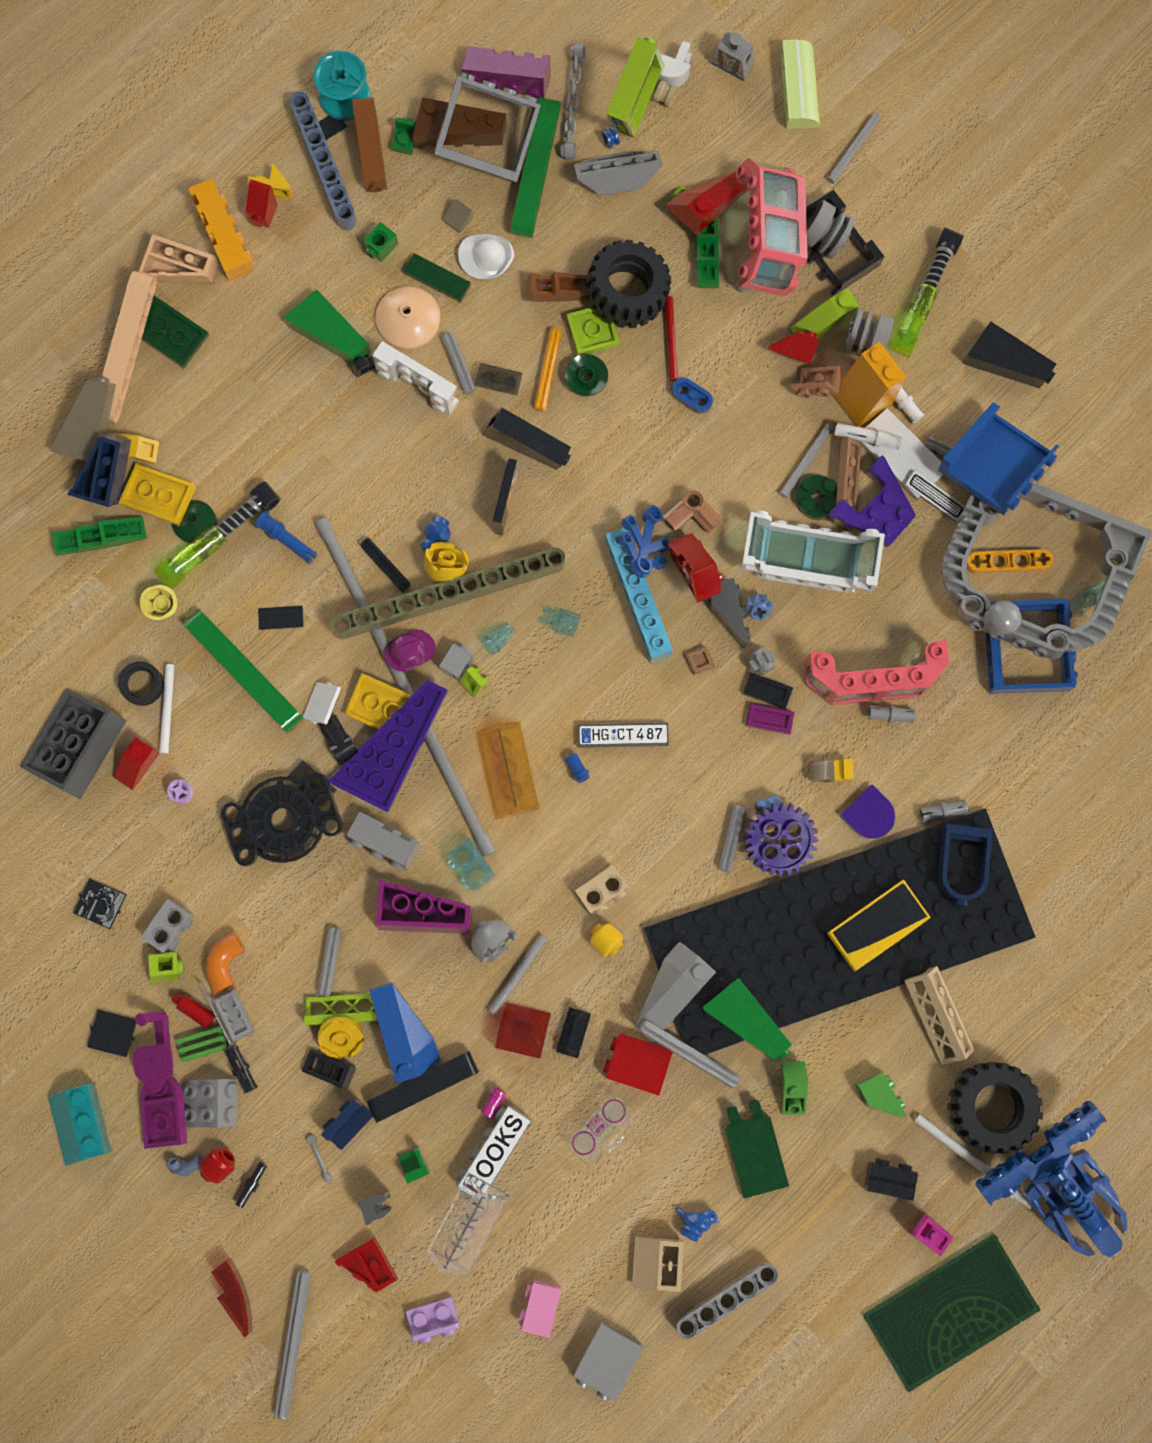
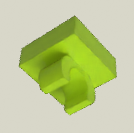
(473, 681)

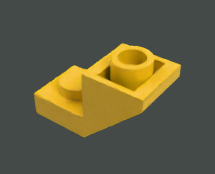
(141, 448)

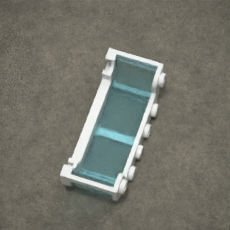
(812, 555)

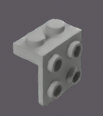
(210, 1102)

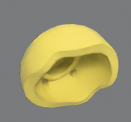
(162, 603)

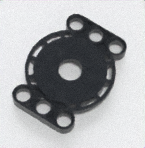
(258, 823)

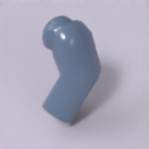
(183, 1167)

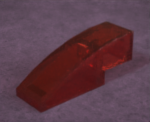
(235, 1297)

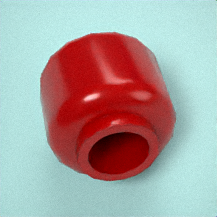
(217, 1165)

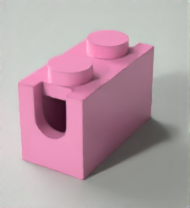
(541, 1308)

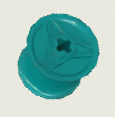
(340, 79)

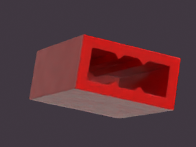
(637, 1063)

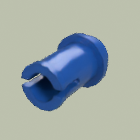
(577, 768)

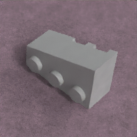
(383, 841)

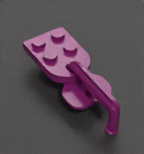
(161, 1094)

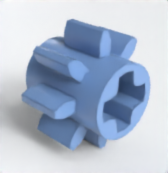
(758, 606)

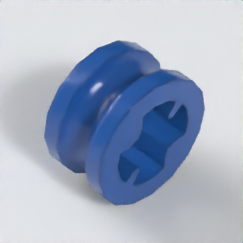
(610, 137)

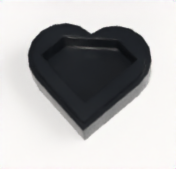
(363, 366)

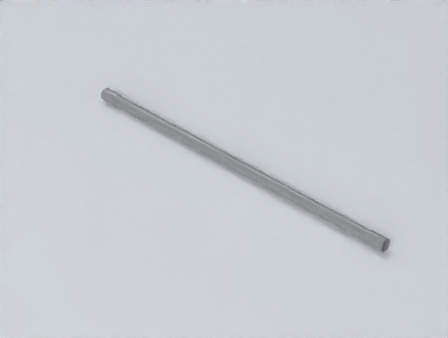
(481, 837)

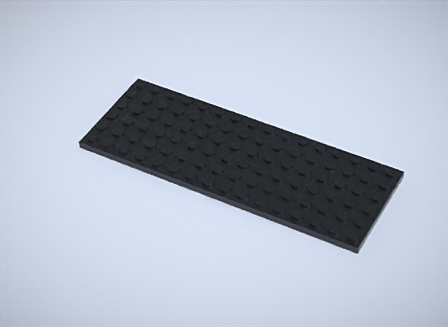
(791, 966)

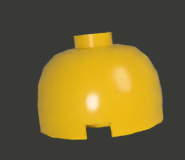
(445, 562)

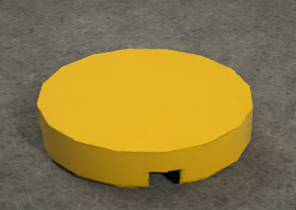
(340, 1037)

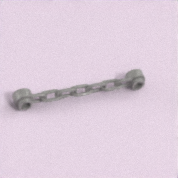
(577, 54)

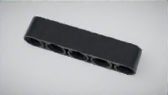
(422, 1086)

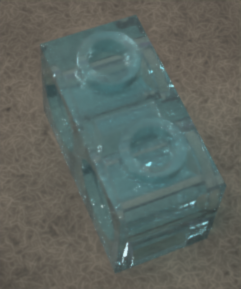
(475, 862)

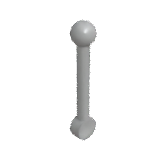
(311, 1140)

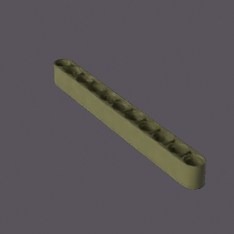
(441, 601)

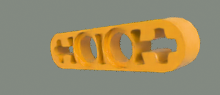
(1009, 563)

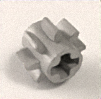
(762, 661)

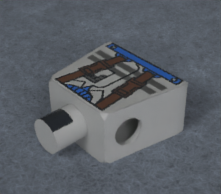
(734, 56)

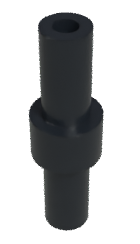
(251, 1184)

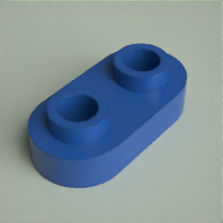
(694, 394)

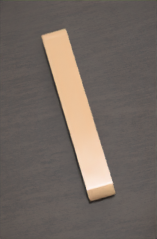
(128, 337)

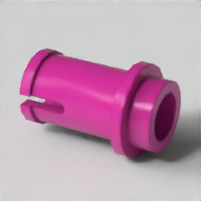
(493, 1103)

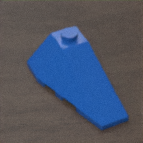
(406, 1039)

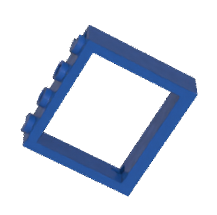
(1068, 659)

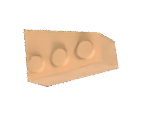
(177, 262)

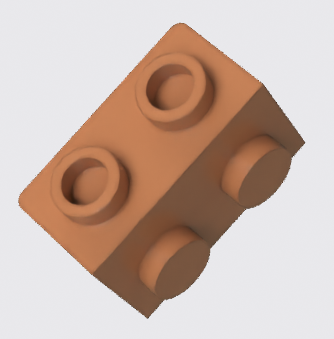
(818, 381)

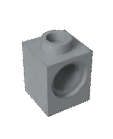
(456, 661)

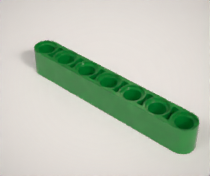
(535, 168)
(243, 670)

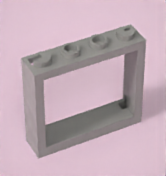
(506, 94)

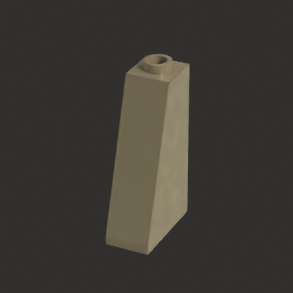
(86, 419)

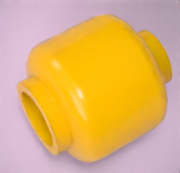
(606, 940)

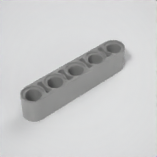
(721, 1311)

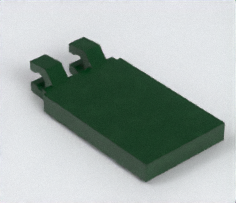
(172, 333)
(755, 1152)

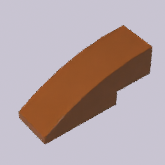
(555, 288)

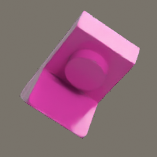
(931, 1234)

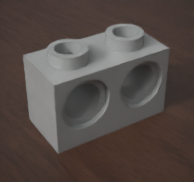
(163, 922)

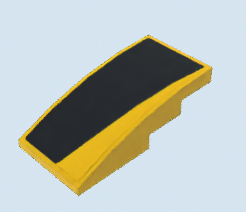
(878, 925)

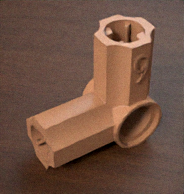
(683, 512)

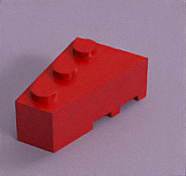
(696, 567)

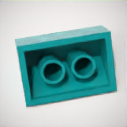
(79, 1124)

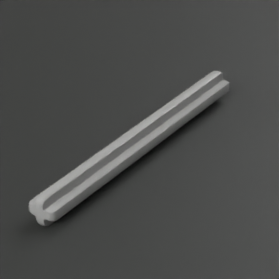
(292, 1345)

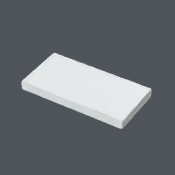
(910, 456)

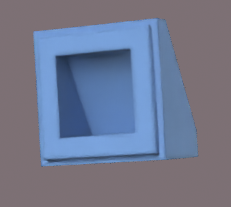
(767, 803)

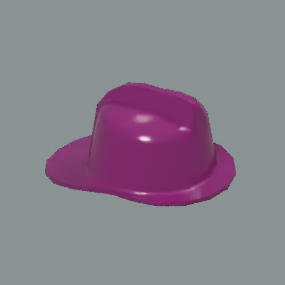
(410, 650)

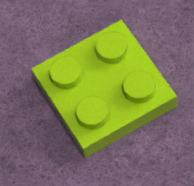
(591, 332)

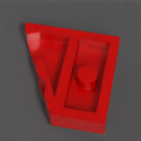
(369, 1265)

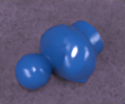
(436, 531)

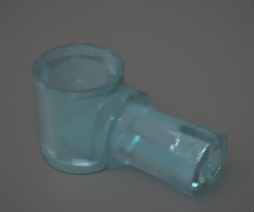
(1091, 594)

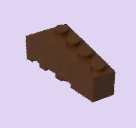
(466, 127)

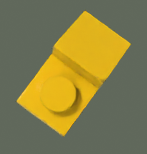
(279, 184)

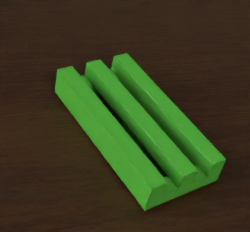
(182, 1050)

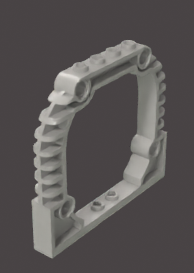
(1120, 539)

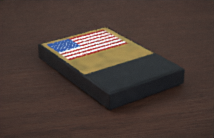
(505, 496)

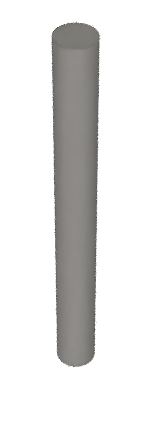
(853, 148)
(806, 460)
(518, 973)

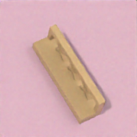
(946, 1013)

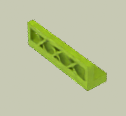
(359, 1017)

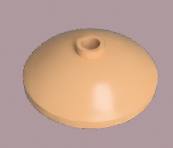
(410, 329)

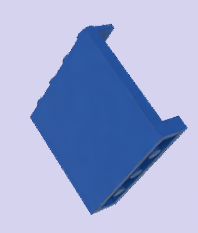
(997, 461)

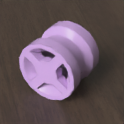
(175, 790)

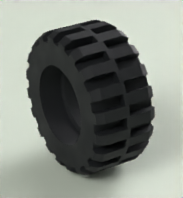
(635, 260)
(1026, 1107)

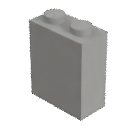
(607, 1361)

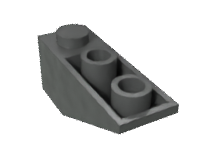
(729, 612)

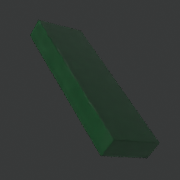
(437, 277)

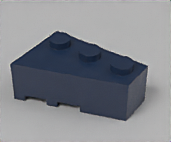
(104, 472)

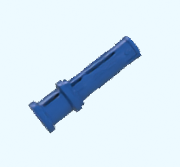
(277, 532)

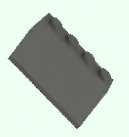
(73, 743)

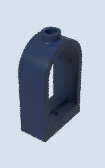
(967, 833)

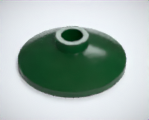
(590, 366)
(204, 519)

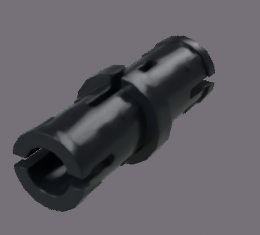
(247, 1084)

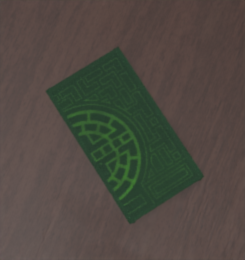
(951, 1312)

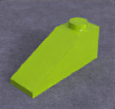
(829, 314)

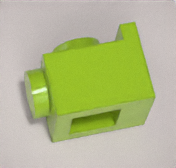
(159, 962)

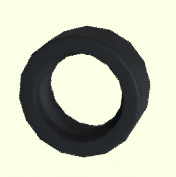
(134, 667)

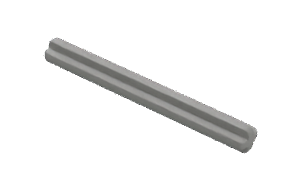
(689, 1054)

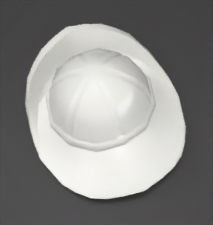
(485, 255)

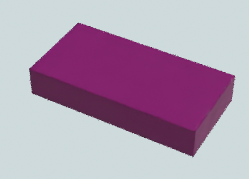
(770, 719)

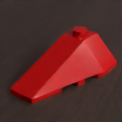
(706, 202)

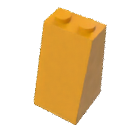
(870, 385)

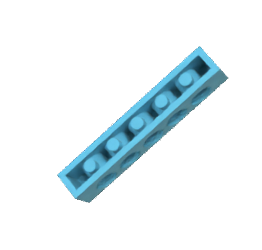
(639, 600)

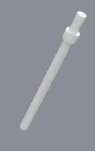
(965, 1154)

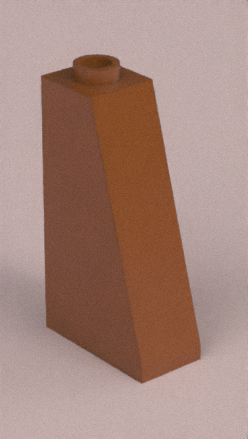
(369, 144)

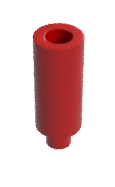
(194, 1010)

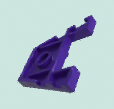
(886, 512)

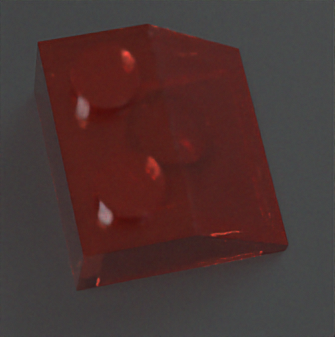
(522, 1030)

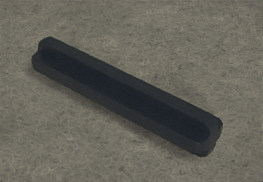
(385, 564)

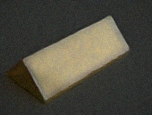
(507, 769)

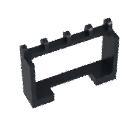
(868, 250)

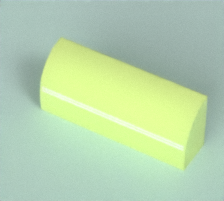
(799, 84)

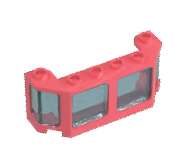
(775, 227)
(875, 683)

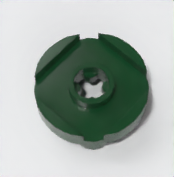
(809, 487)

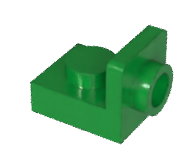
(403, 136)

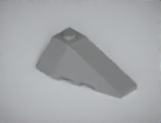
(674, 987)

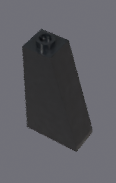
(1009, 357)
(527, 439)

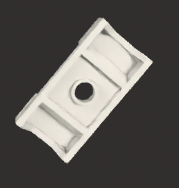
(392, 364)

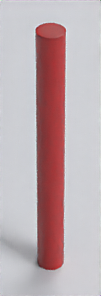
(671, 341)

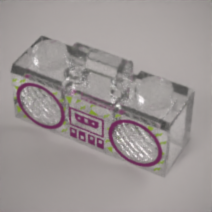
(598, 1127)

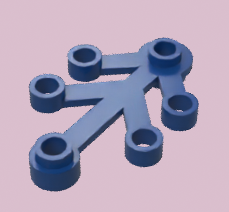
(640, 563)

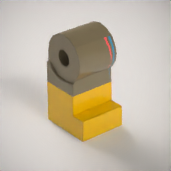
(831, 771)

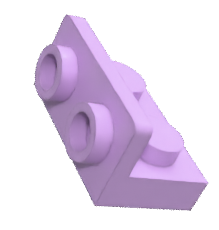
(433, 1319)

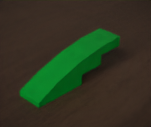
(708, 256)
(98, 536)

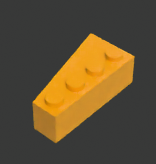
(220, 229)

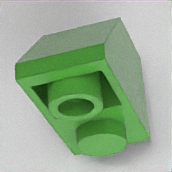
(793, 1087)
(878, 1094)

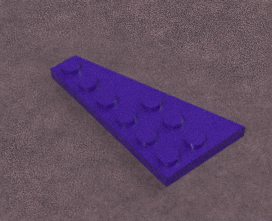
(386, 758)

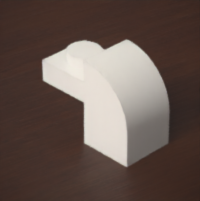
(677, 70)

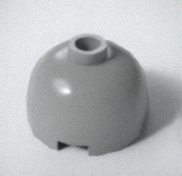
(491, 939)

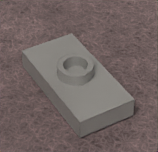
(234, 1015)

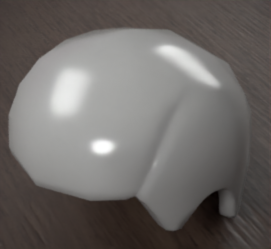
(1002, 618)

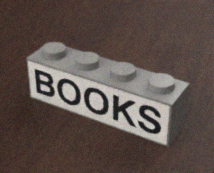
(497, 1146)

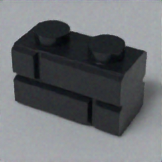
(891, 1180)

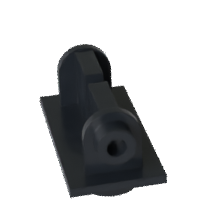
(573, 1032)

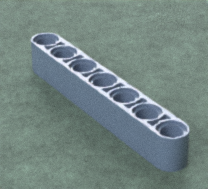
(321, 151)

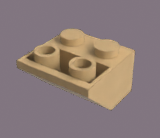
(658, 1263)

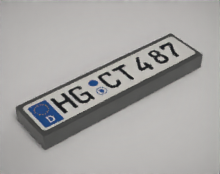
(623, 735)

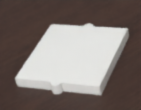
(321, 703)

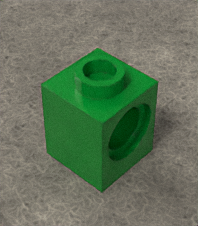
(380, 233)

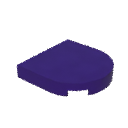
(870, 814)

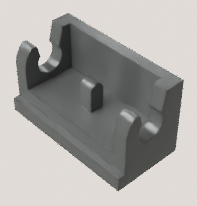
(372, 1207)

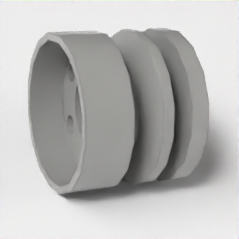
(827, 230)
(867, 333)

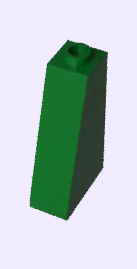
(325, 326)
(747, 1019)

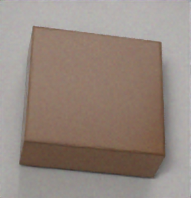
(700, 660)

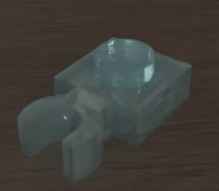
(564, 622)

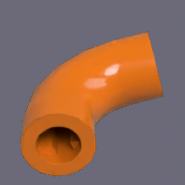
(218, 963)

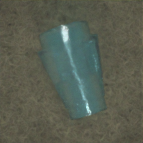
(498, 638)

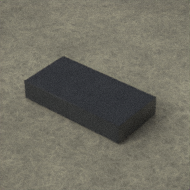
(767, 691)

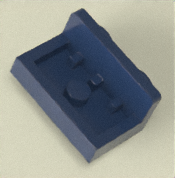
(347, 1124)

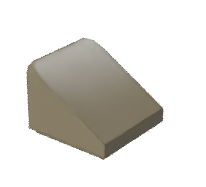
(458, 215)

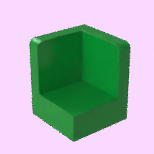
(414, 1165)

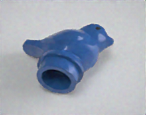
(696, 1223)

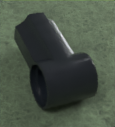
(339, 741)

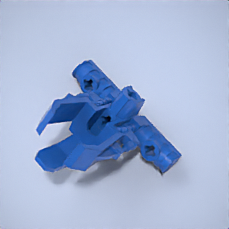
(1063, 1183)

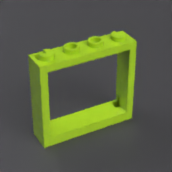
(635, 87)

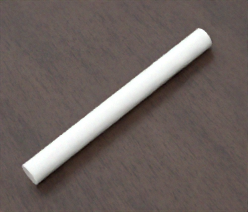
(166, 709)

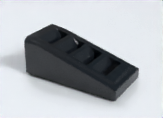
(347, 1074)

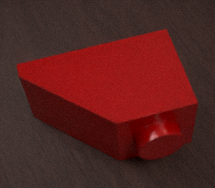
(260, 204)
(798, 346)
(135, 763)

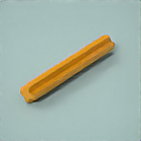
(547, 369)

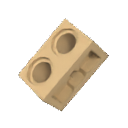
(598, 885)

